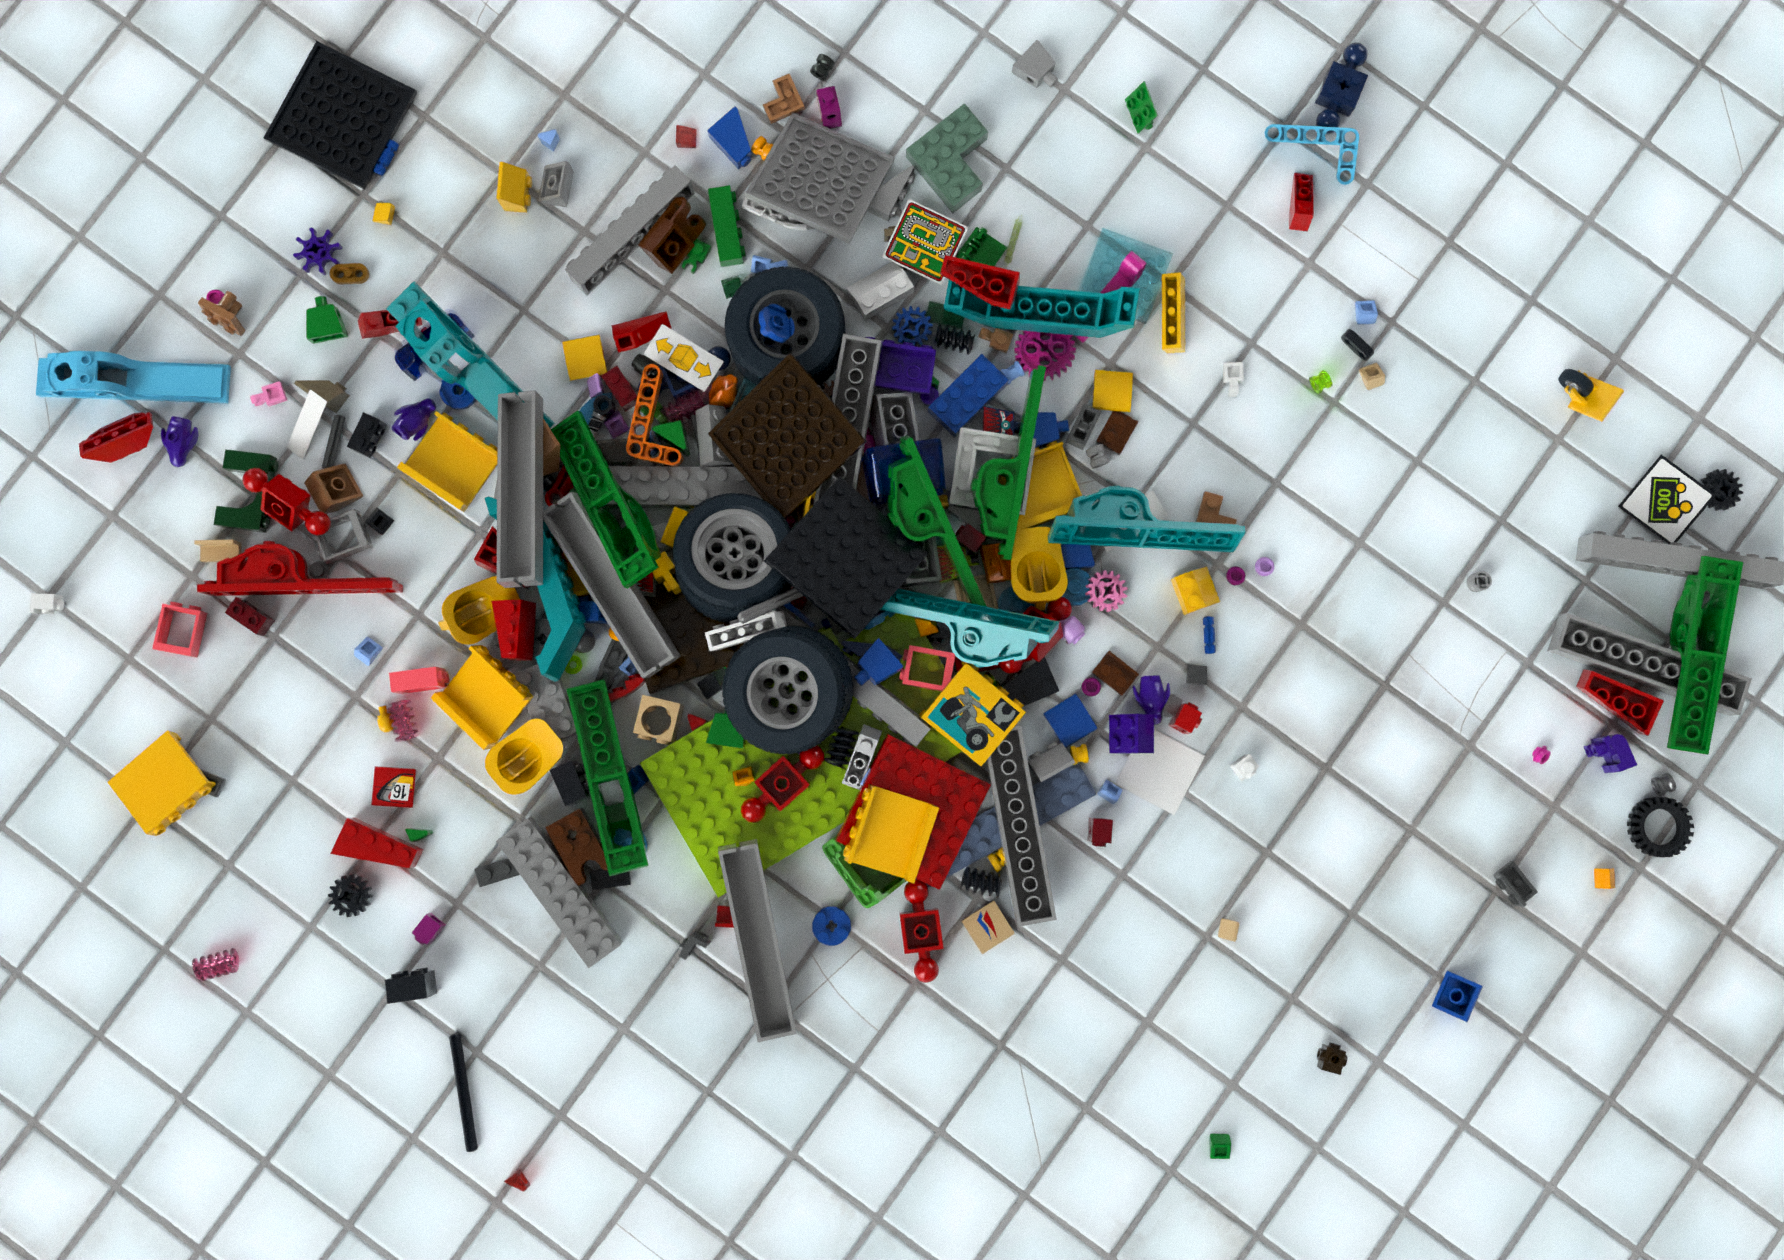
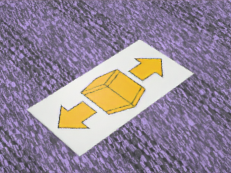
(683, 357)

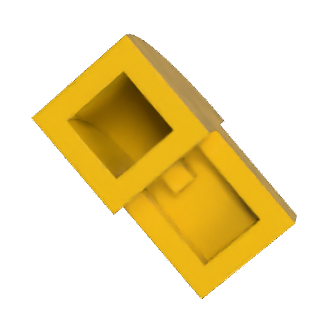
(665, 572)

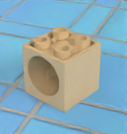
(648, 705)

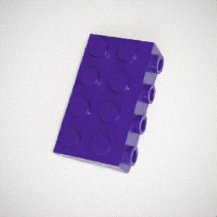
(905, 367)

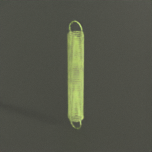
(1011, 243)

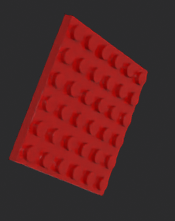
(933, 781)

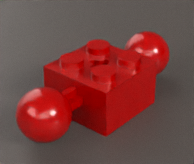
(286, 502)
(1057, 611)
(754, 808)
(925, 968)

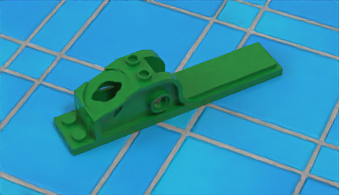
(597, 488)
(920, 497)
(1007, 498)
(1702, 668)
(602, 764)

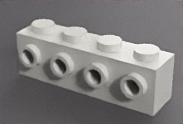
(738, 633)

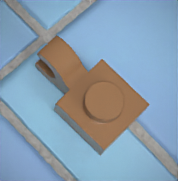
(998, 340)

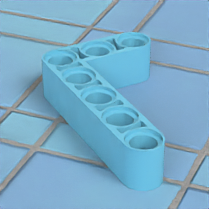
(1320, 139)

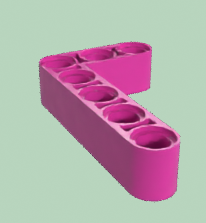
(1129, 272)

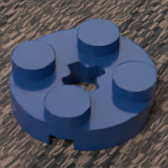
(775, 323)
(457, 401)
(840, 932)

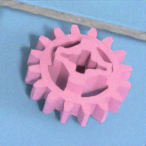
(1112, 594)

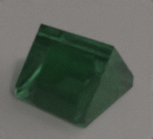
(730, 286)

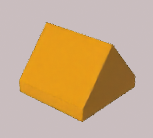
(1604, 878)

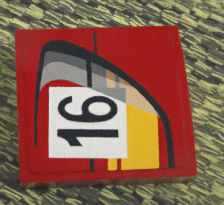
(393, 787)

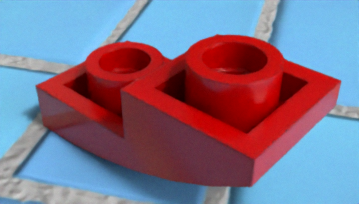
(632, 685)

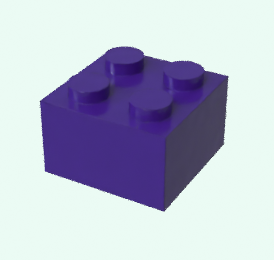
(1131, 733)

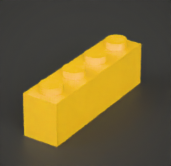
(1173, 313)

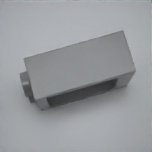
(359, 529)

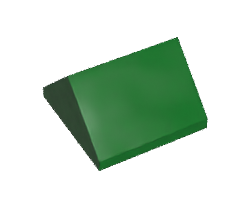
(674, 435)

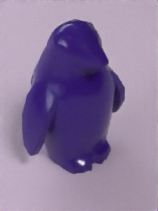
(413, 419)
(179, 440)
(1152, 696)

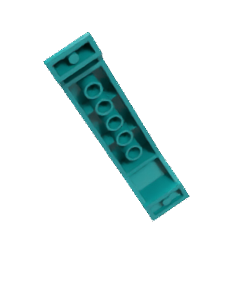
(1051, 310)
(559, 604)

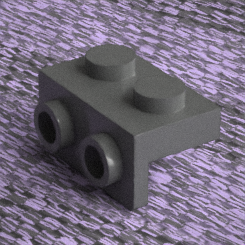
(1515, 884)
(689, 944)

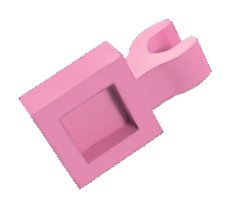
(272, 395)

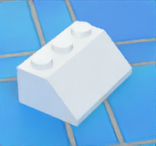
(880, 290)

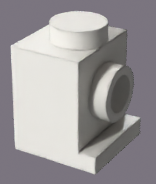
(46, 603)
(1245, 767)

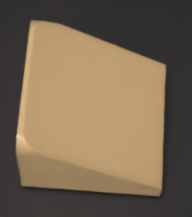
(1372, 376)
(1228, 929)

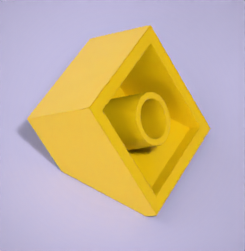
(513, 188)
(1195, 590)

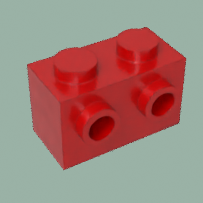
(1186, 718)

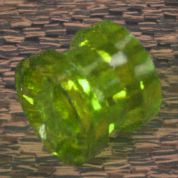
(1320, 381)

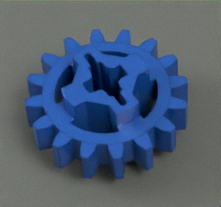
(918, 323)

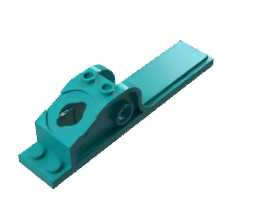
(480, 377)
(1130, 509)
(977, 632)

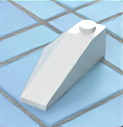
(773, 215)

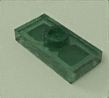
(940, 315)

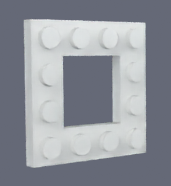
(968, 443)

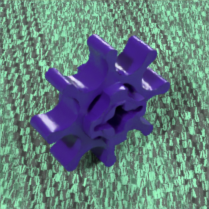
(324, 253)

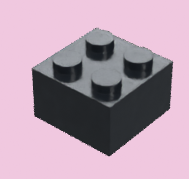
(571, 782)
(411, 986)

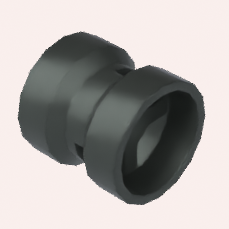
(822, 67)

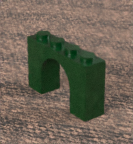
(249, 517)

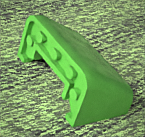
(865, 883)

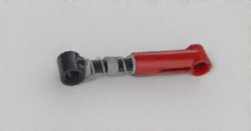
(563, 482)

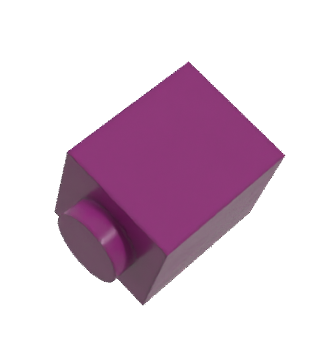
(428, 929)

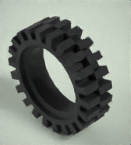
(1682, 827)

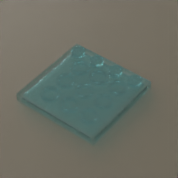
(1106, 261)

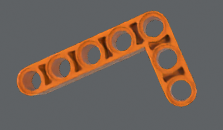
(647, 420)

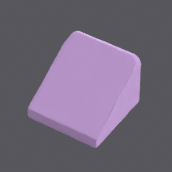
(595, 385)

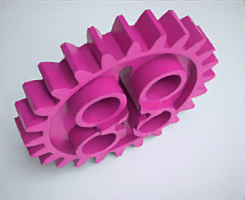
(1032, 360)

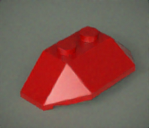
(118, 438)

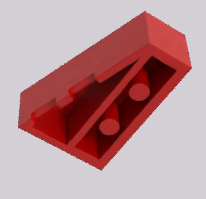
(487, 554)
(515, 628)

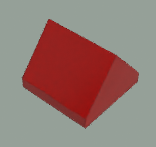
(695, 721)

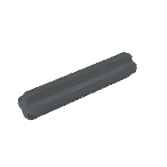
(333, 441)

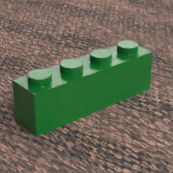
(725, 226)

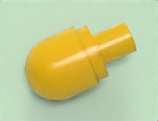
(383, 720)

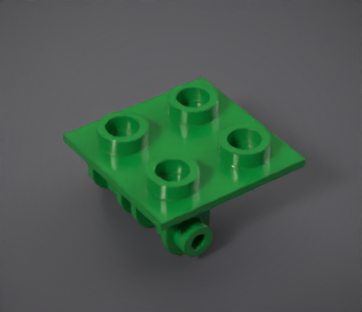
(1141, 108)
(982, 248)

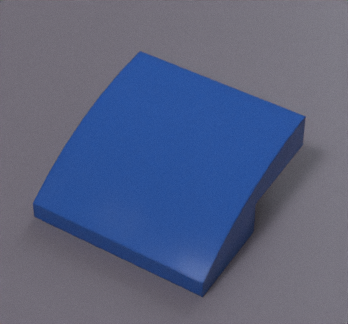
(1070, 721)

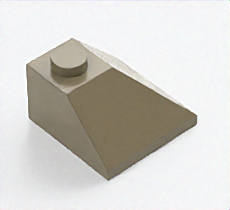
(332, 393)

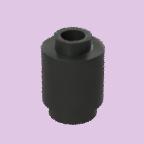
(641, 362)

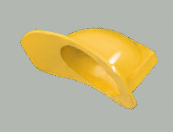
(1037, 567)
(470, 611)
(524, 757)

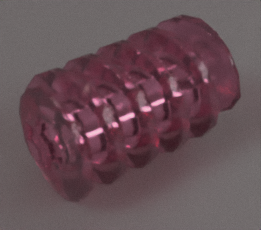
(684, 408)
(402, 722)
(216, 966)

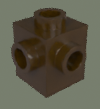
(1331, 1058)

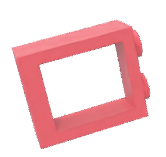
(164, 624)
(904, 674)
(418, 680)

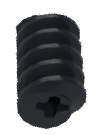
(954, 339)
(841, 746)
(981, 881)

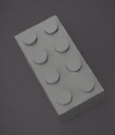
(549, 701)

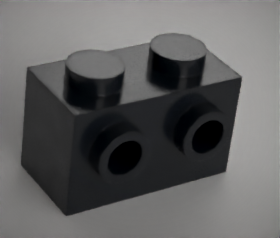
(367, 435)

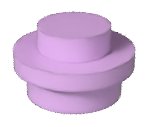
(1264, 566)

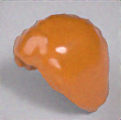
(723, 391)

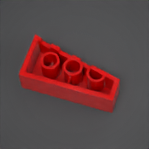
(1625, 702)
(375, 845)

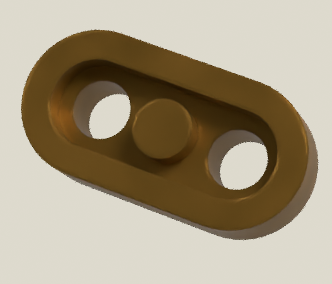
(350, 273)

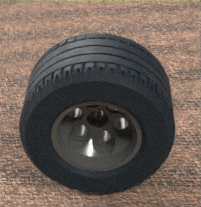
(806, 299)

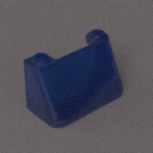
(409, 360)
(878, 458)

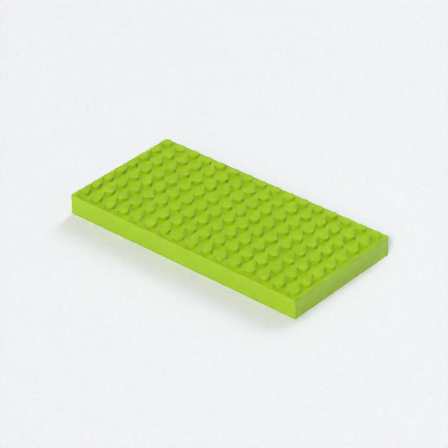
(700, 787)

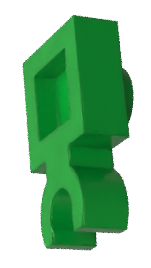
(697, 254)

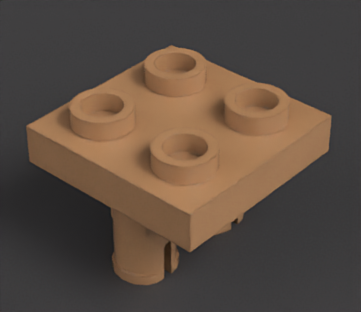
(223, 313)

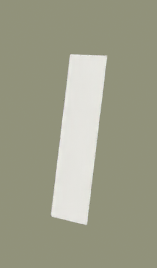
(306, 424)

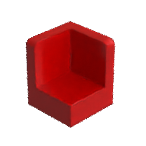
(724, 917)

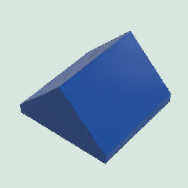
(1457, 996)

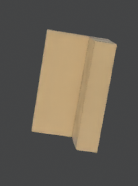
(218, 549)

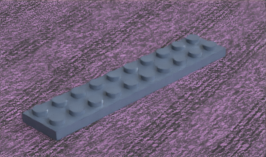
(1051, 799)

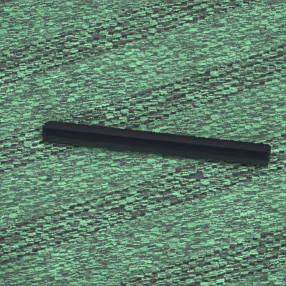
(463, 1092)

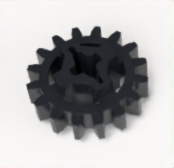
(1728, 485)
(353, 902)

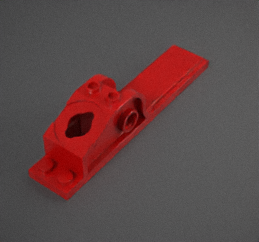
(283, 571)

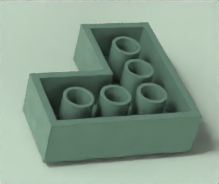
(941, 153)

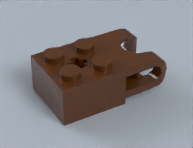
(672, 235)
(578, 851)

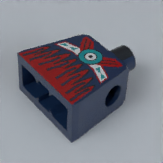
(999, 421)

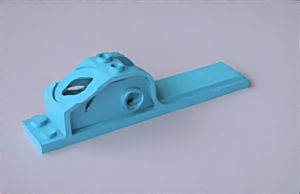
(144, 379)

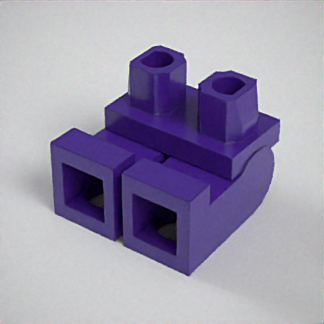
(1614, 750)

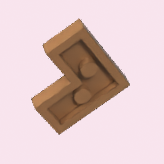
(788, 101)
(1210, 509)

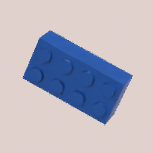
(968, 395)

